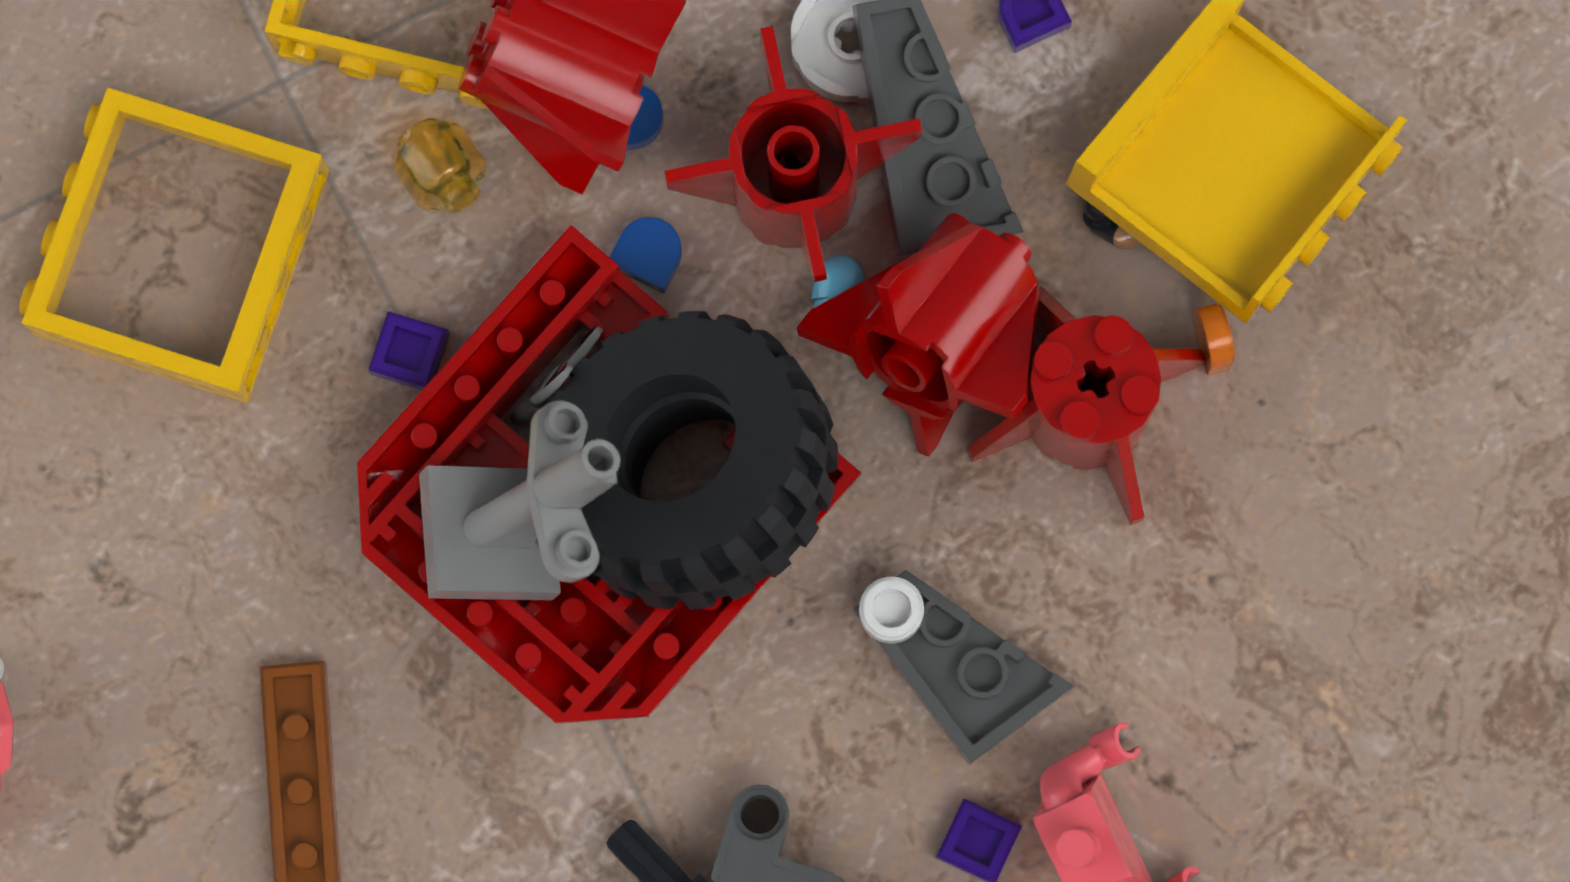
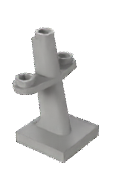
(517, 527)

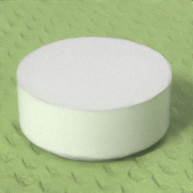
(891, 610)

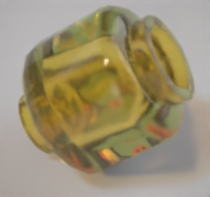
(440, 166)

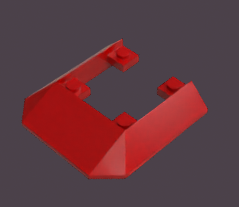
(589, 647)

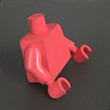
(1082, 820)

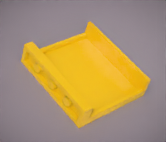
(1233, 161)

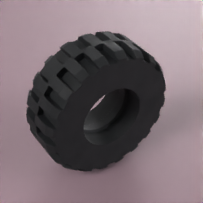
(761, 498)

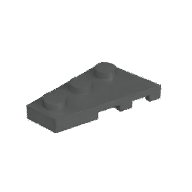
(970, 676)

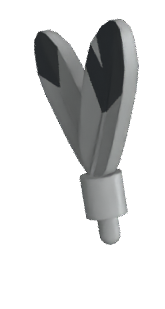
(536, 398)

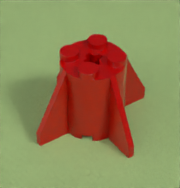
(568, 76)
(793, 164)
(941, 326)
(1074, 424)

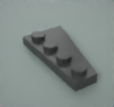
(948, 164)

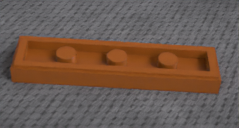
(300, 772)

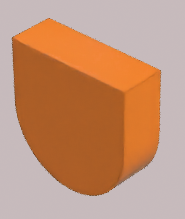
(1214, 337)

